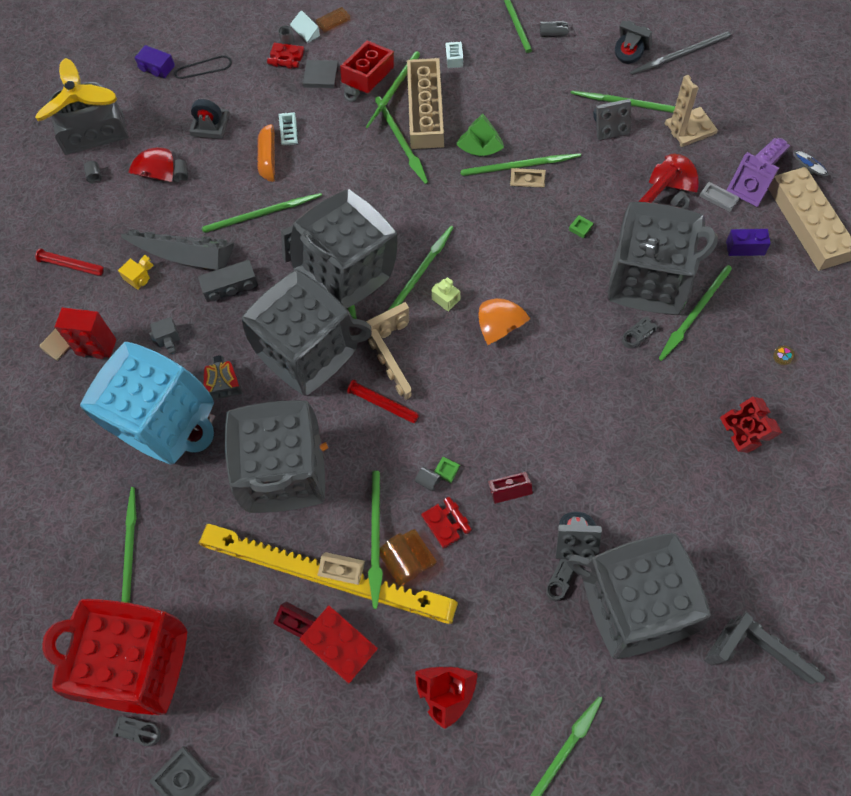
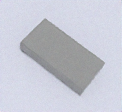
(719, 196)

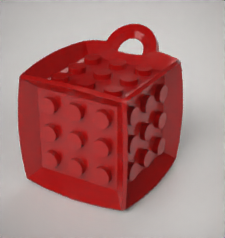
(118, 656)

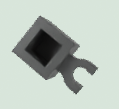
(165, 333)

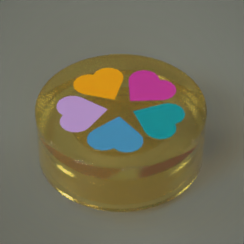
(783, 355)

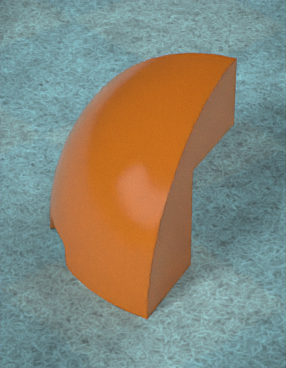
(499, 318)

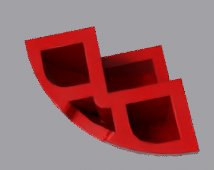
(154, 164)
(685, 181)
(446, 692)

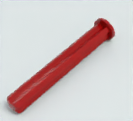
(660, 185)
(67, 262)
(382, 402)

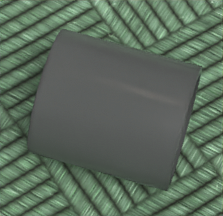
(286, 35)
(180, 170)
(92, 172)
(427, 478)

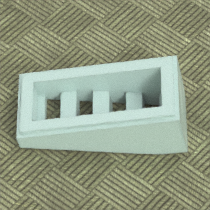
(454, 55)
(285, 118)

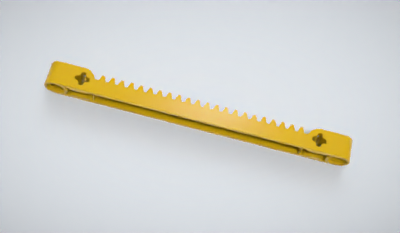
(216, 539)

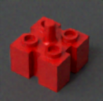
(750, 425)

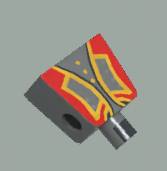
(221, 379)

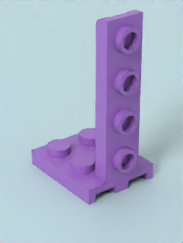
(757, 172)

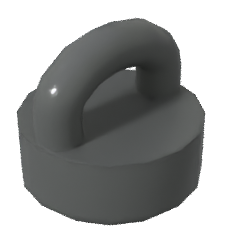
(351, 90)
(679, 199)
(652, 247)

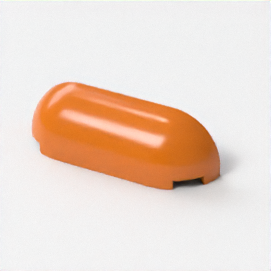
(266, 153)

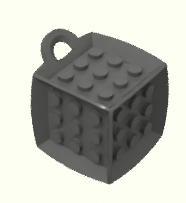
(344, 247)
(663, 281)
(302, 331)
(274, 456)
(643, 594)

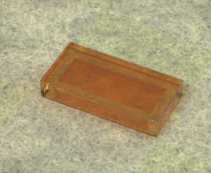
(333, 19)

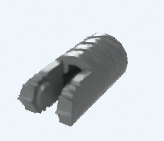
(554, 28)

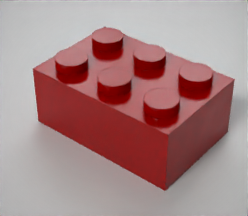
(367, 66)
(85, 332)
(338, 644)

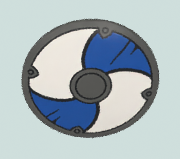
(810, 163)

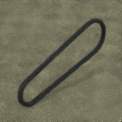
(230, 62)

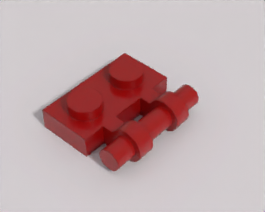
(285, 55)
(441, 526)

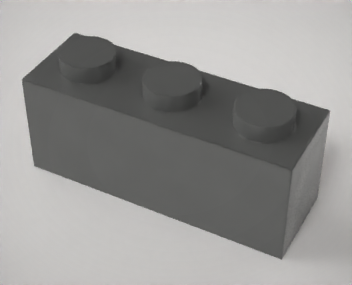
(228, 281)

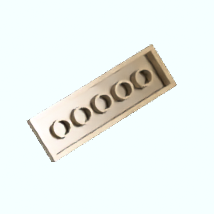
(425, 103)
(812, 218)

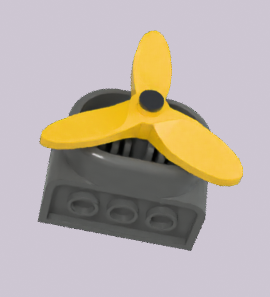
(83, 113)

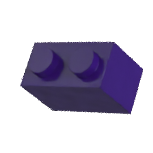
(154, 61)
(748, 242)

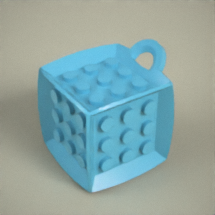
(150, 403)

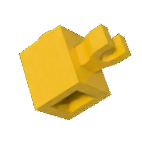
(136, 273)

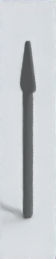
(685, 51)

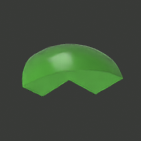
(480, 138)

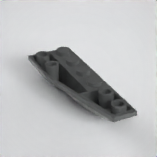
(183, 250)

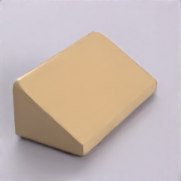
(527, 177)
(54, 345)
(341, 568)

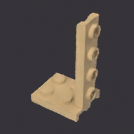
(686, 123)
(382, 327)

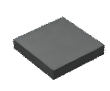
(320, 74)
(181, 776)

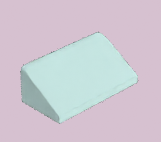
(305, 27)

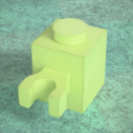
(445, 294)

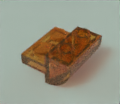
(406, 556)

